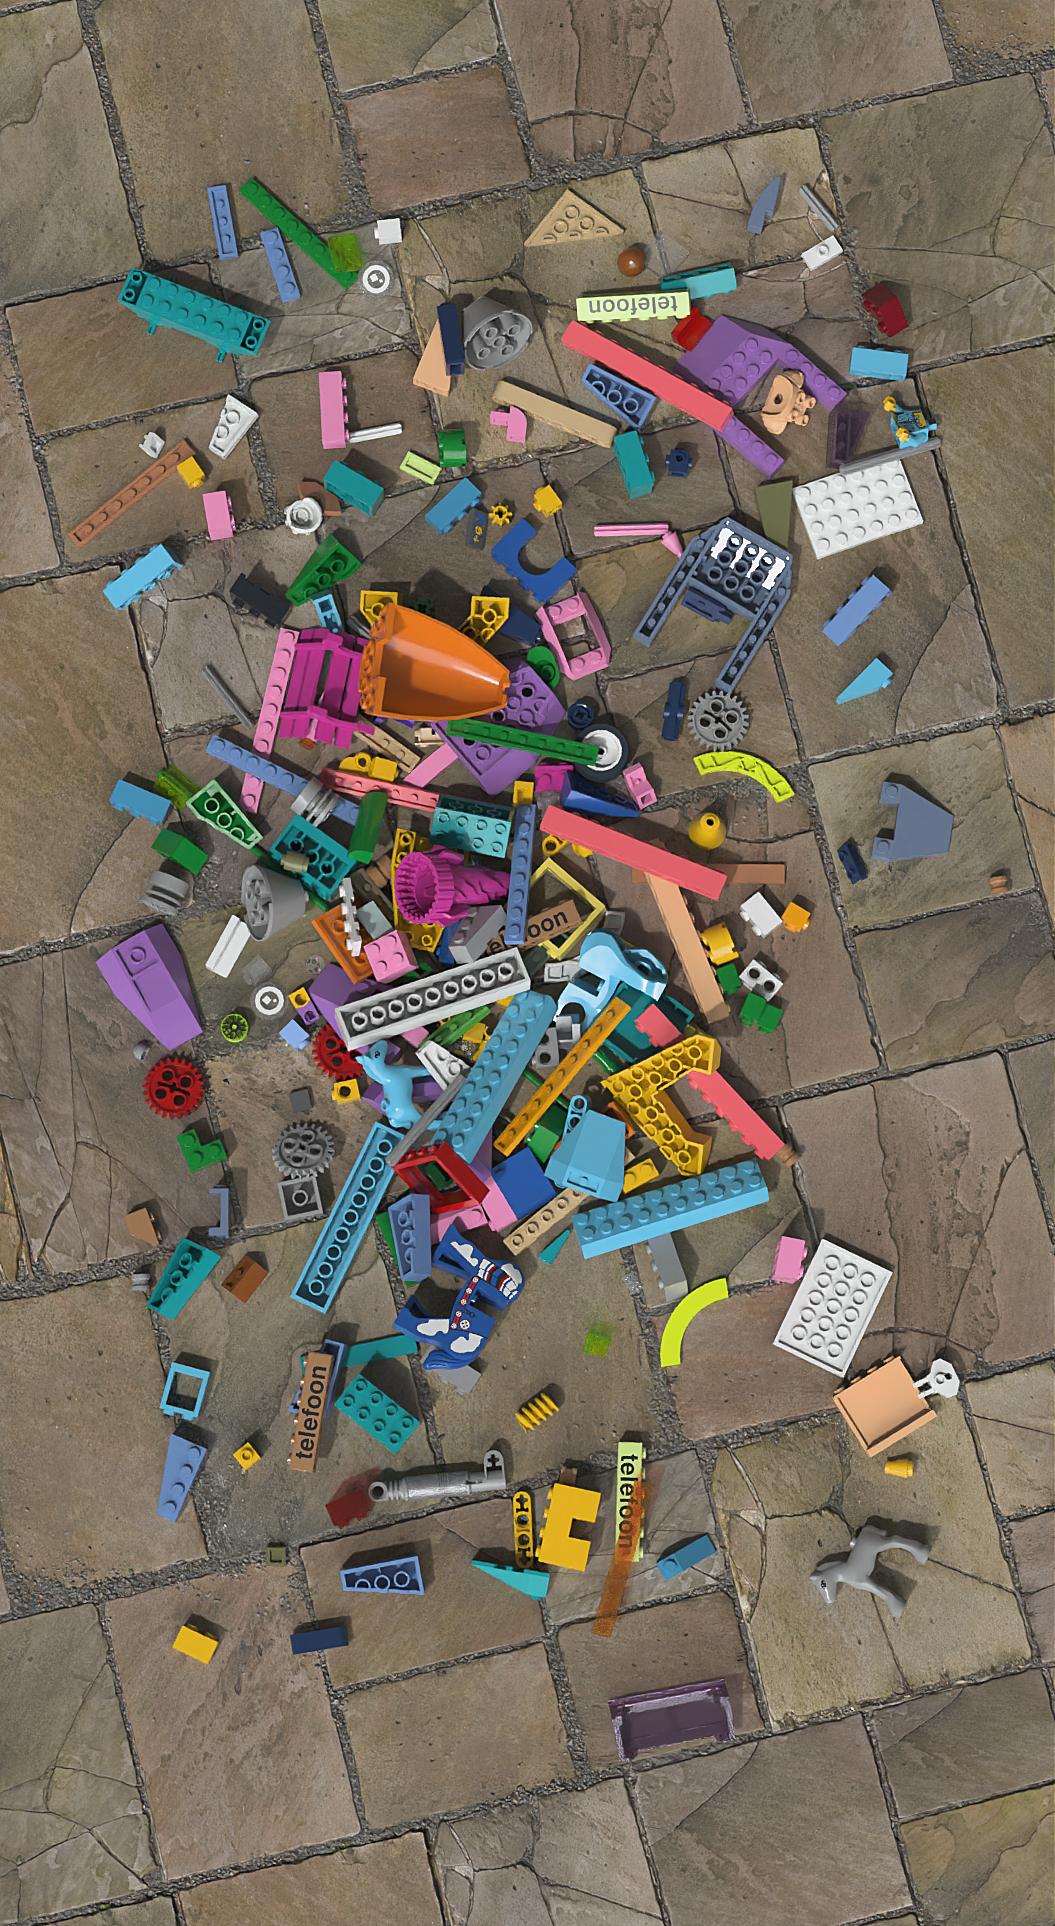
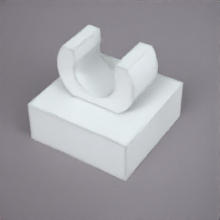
(152, 444)

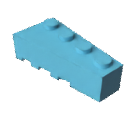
(142, 576)

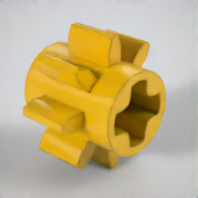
(496, 519)

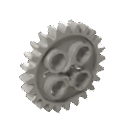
(728, 708)
(303, 1151)

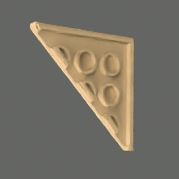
(572, 221)

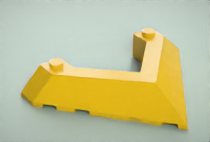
(485, 617)
(642, 1095)

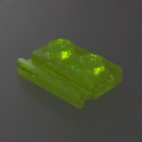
(344, 253)

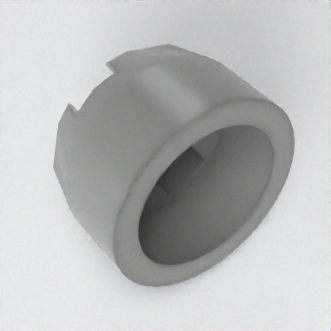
(140, 1051)

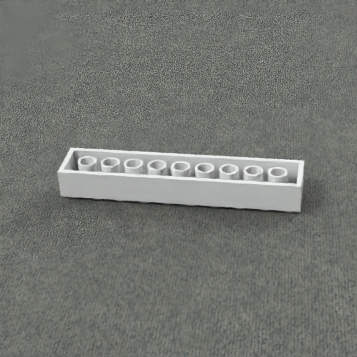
(432, 999)

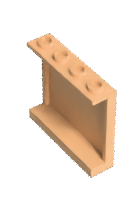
(883, 1406)

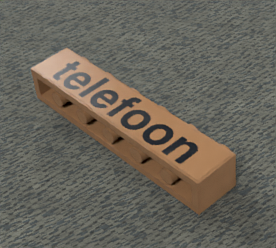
(540, 928)
(312, 1412)

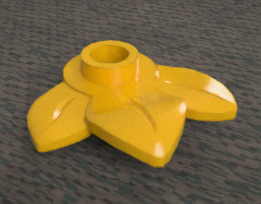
(352, 764)

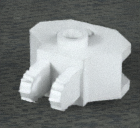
(937, 1380)

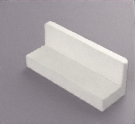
(228, 947)

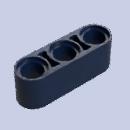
(319, 1640)

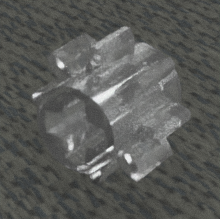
(547, 798)

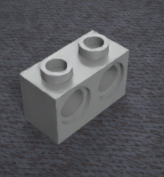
(549, 1048)

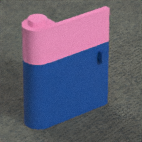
(516, 1190)

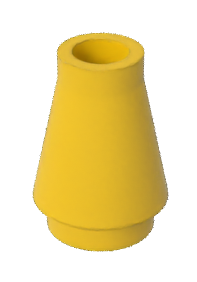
(900, 1468)

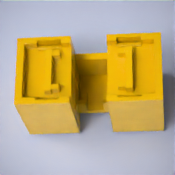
(556, 1545)

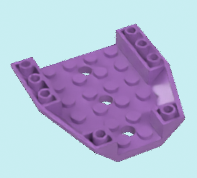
(540, 713)

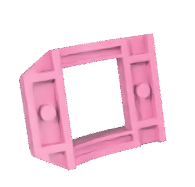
(566, 611)

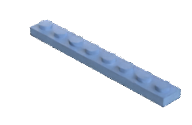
(520, 874)

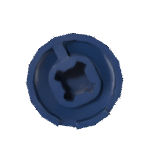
(580, 715)

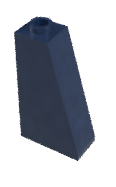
(450, 339)
(518, 625)

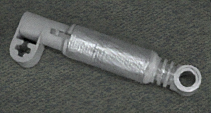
(446, 1485)

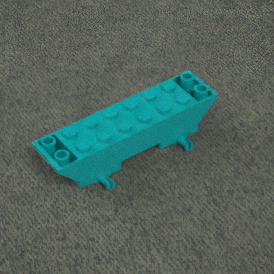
(180, 308)

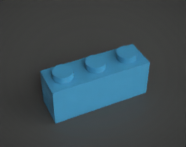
(453, 507)
(140, 802)

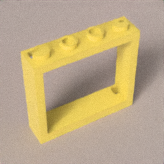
(581, 892)

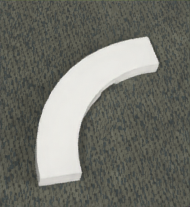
(567, 969)

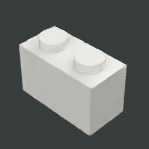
(760, 915)

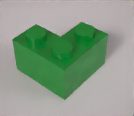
(180, 850)
(760, 1014)
(547, 1133)
(199, 1156)

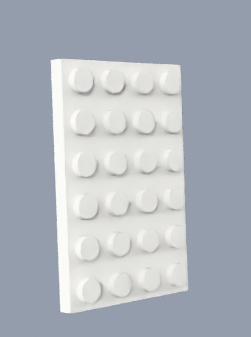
(856, 508)
(832, 1308)

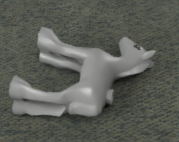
(860, 1564)

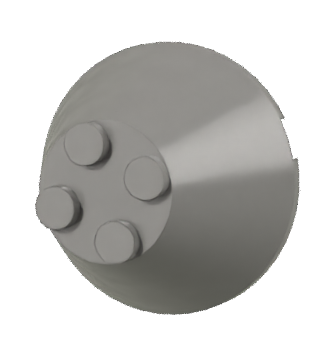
(493, 333)
(271, 901)

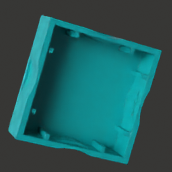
(626, 1039)

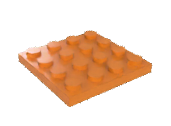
(331, 929)

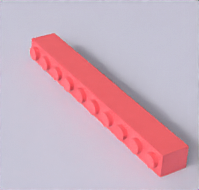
(648, 376)
(633, 852)
(713, 1088)

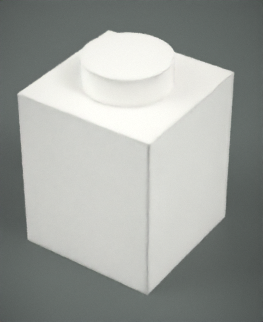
(388, 231)

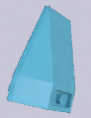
(591, 1157)

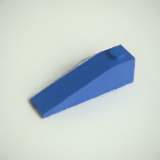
(587, 799)

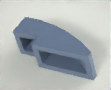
(763, 207)

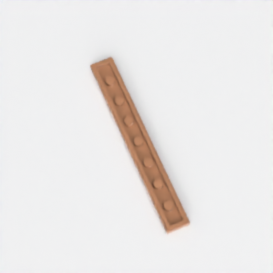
(131, 494)
(737, 873)

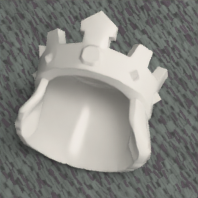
(303, 516)

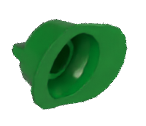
(544, 665)

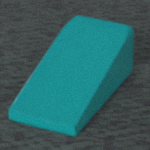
(552, 1250)

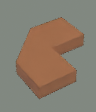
(328, 501)

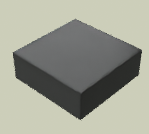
(300, 1101)

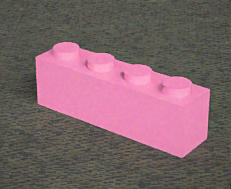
(332, 410)

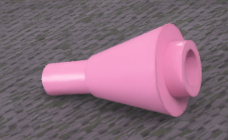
(673, 543)

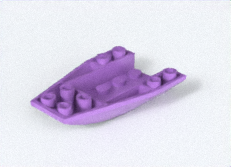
(153, 985)

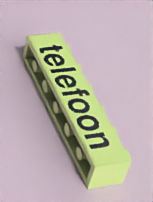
(634, 305)
(628, 1470)

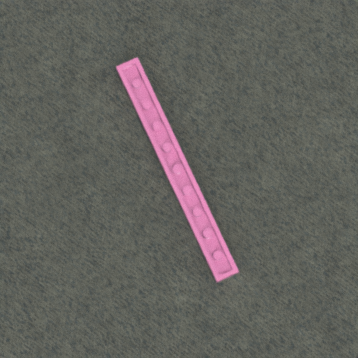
(269, 714)

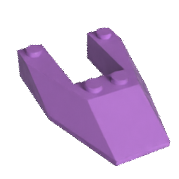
(335, 989)

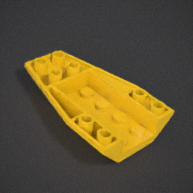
(419, 935)

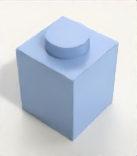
(294, 1035)

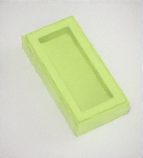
(420, 468)

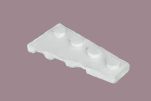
(354, 941)

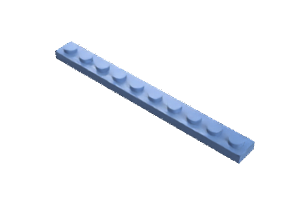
(275, 775)

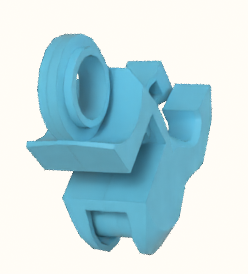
(612, 961)

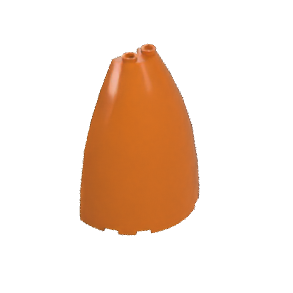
(427, 670)

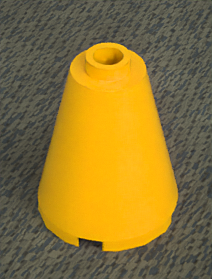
(707, 830)

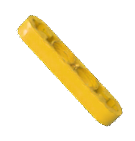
(527, 1529)

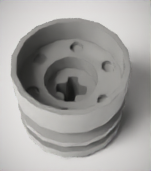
(314, 802)
(164, 893)

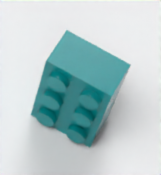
(633, 464)
(354, 488)

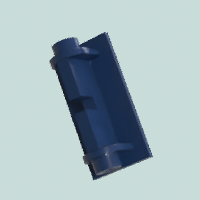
(855, 871)

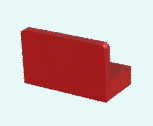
(691, 329)

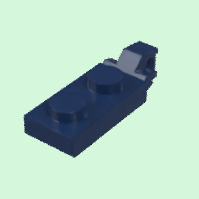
(706, 606)

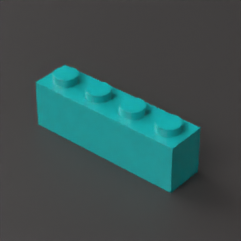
(703, 281)

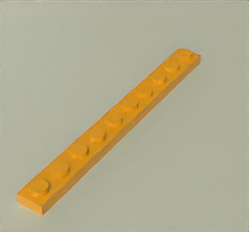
(561, 1076)

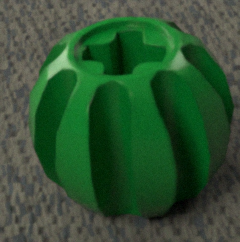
(423, 605)

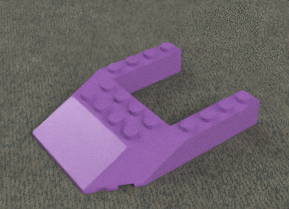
(733, 362)

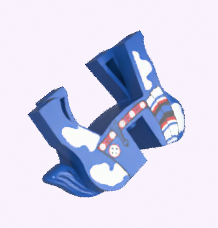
(466, 1329)

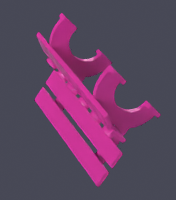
(304, 683)

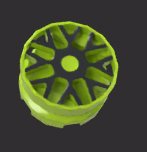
(234, 1028)

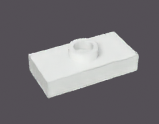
(822, 253)

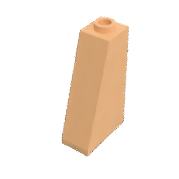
(431, 368)

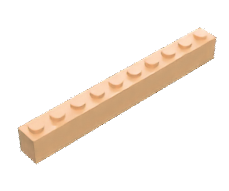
(688, 947)

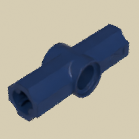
(673, 711)

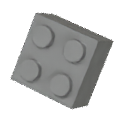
(300, 1199)

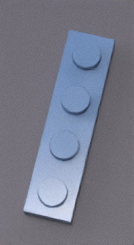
(222, 222)
(280, 265)

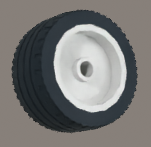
(615, 754)

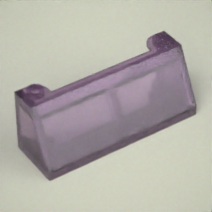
(671, 1718)

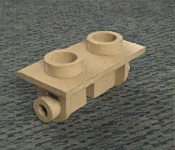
(425, 738)

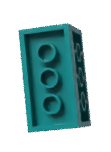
(471, 825)
(320, 847)
(377, 1414)

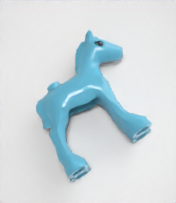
(396, 1086)

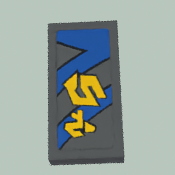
(476, 529)

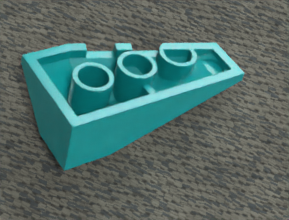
(524, 1580)

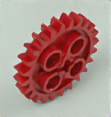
(347, 1068)
(180, 1072)

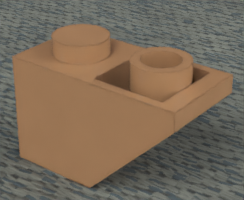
(141, 1226)

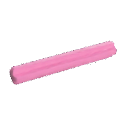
(631, 529)

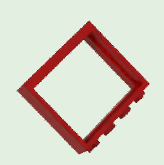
(473, 1188)

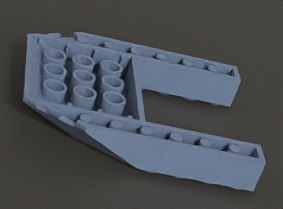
(737, 571)

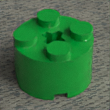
(452, 448)

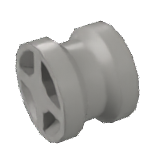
(140, 1282)

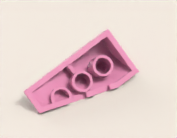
(464, 1220)

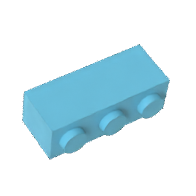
(878, 363)

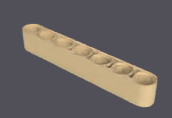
(554, 414)

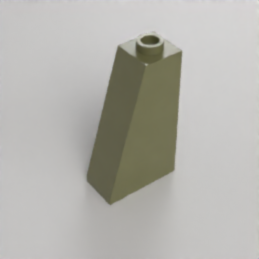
(774, 509)

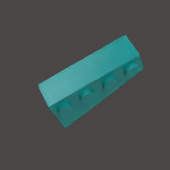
(181, 1277)

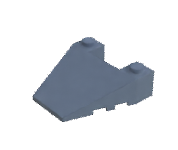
(919, 826)

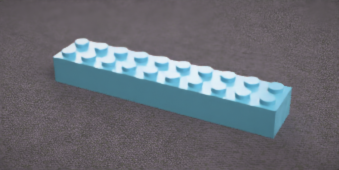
(495, 1073)
(670, 1208)
(348, 1221)

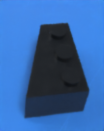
(259, 602)

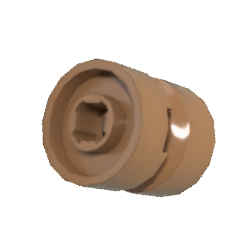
(381, 872)

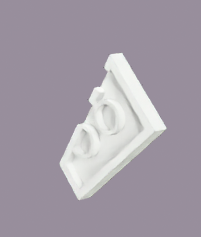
(233, 425)
(442, 1064)

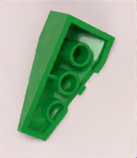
(325, 567)

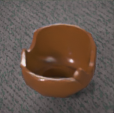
(631, 262)

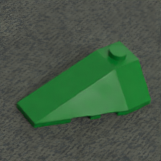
(221, 810)

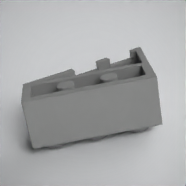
(475, 932)
(668, 1266)

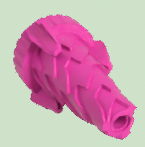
(440, 888)

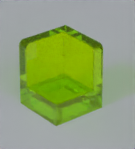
(596, 1345)

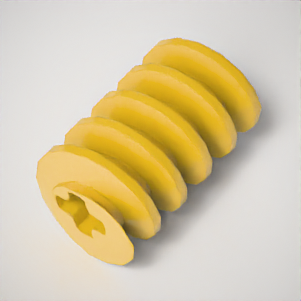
(536, 1412)

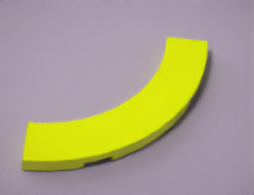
(746, 765)
(682, 1316)

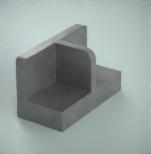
(567, 1030)

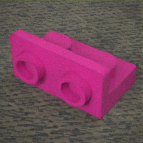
(550, 777)

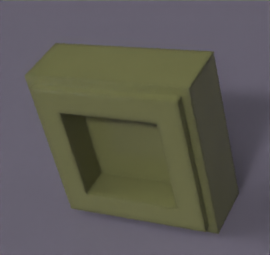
(276, 1556)

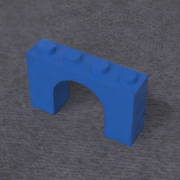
(542, 586)

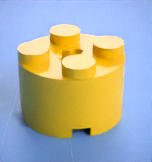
(720, 944)

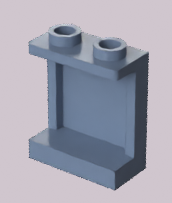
(224, 1230)

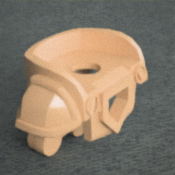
(790, 402)

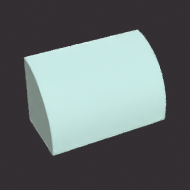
(374, 921)

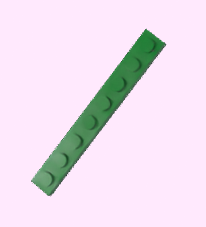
(295, 231)
(523, 741)

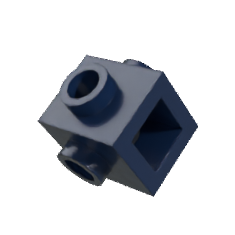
(678, 462)

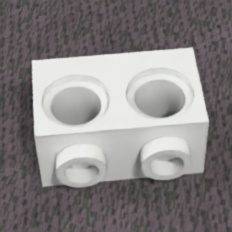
(757, 985)

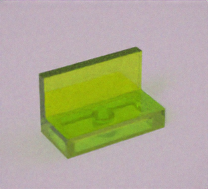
(175, 787)

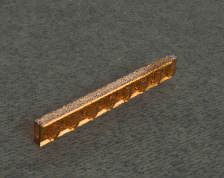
(622, 1559)

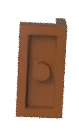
(244, 1278)

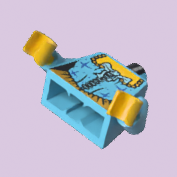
(908, 426)

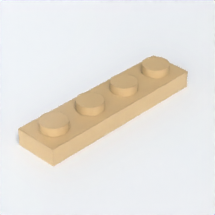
(388, 746)

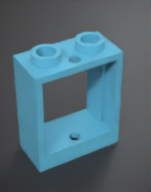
(171, 1410)

